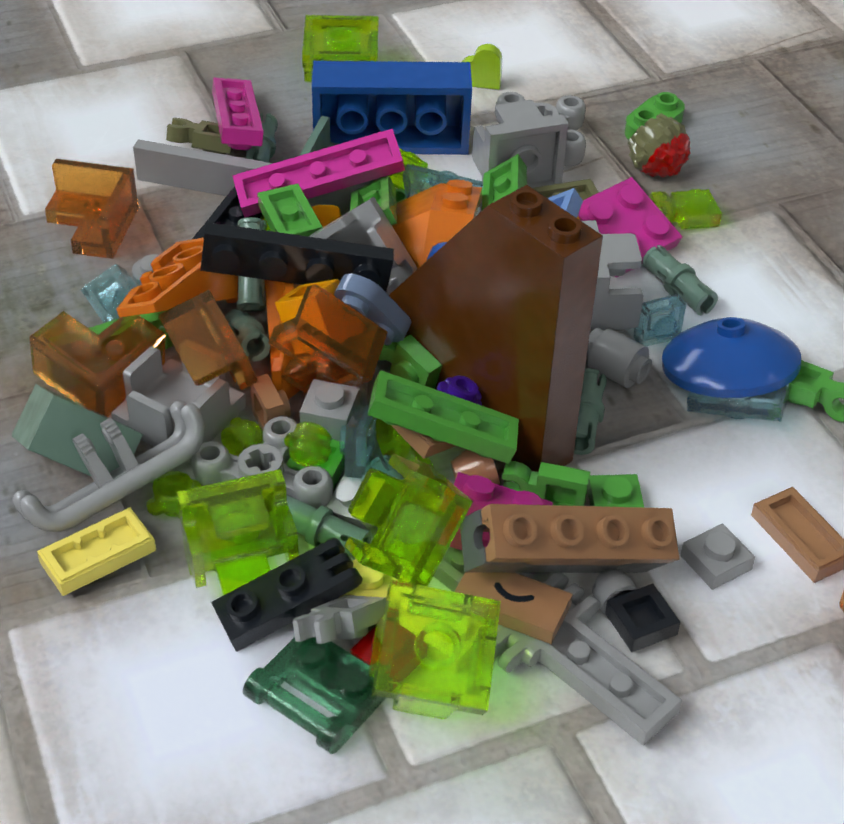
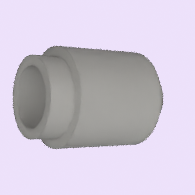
(618, 357)

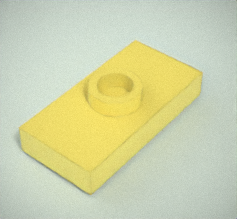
(96, 551)

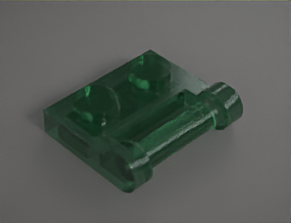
(326, 676)

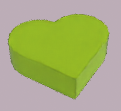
(486, 67)

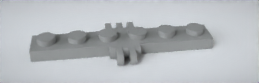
(583, 661)

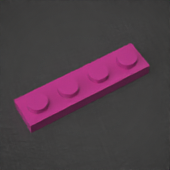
(237, 113)
(323, 169)

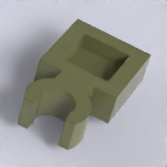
(201, 135)

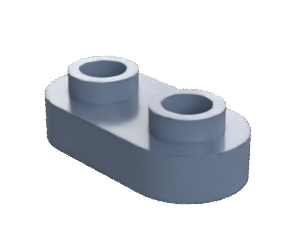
(374, 304)

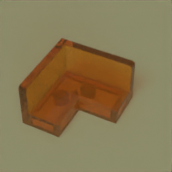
(95, 200)
(206, 341)
(328, 342)
(88, 364)

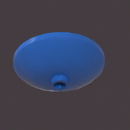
(731, 359)

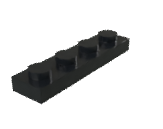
(290, 256)

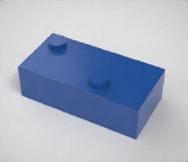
(418, 100)

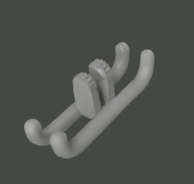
(124, 480)

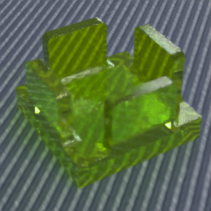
(338, 40)
(412, 517)
(236, 528)
(434, 650)

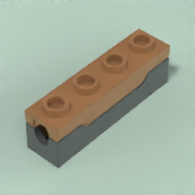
(568, 539)

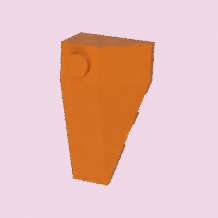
(175, 280)

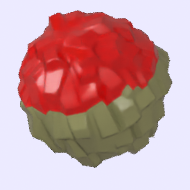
(660, 147)

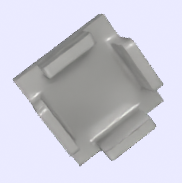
(524, 132)
(371, 227)
(616, 307)
(155, 387)

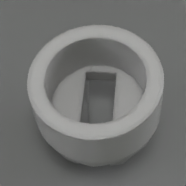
(610, 585)

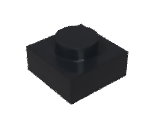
(642, 617)

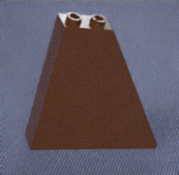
(513, 315)

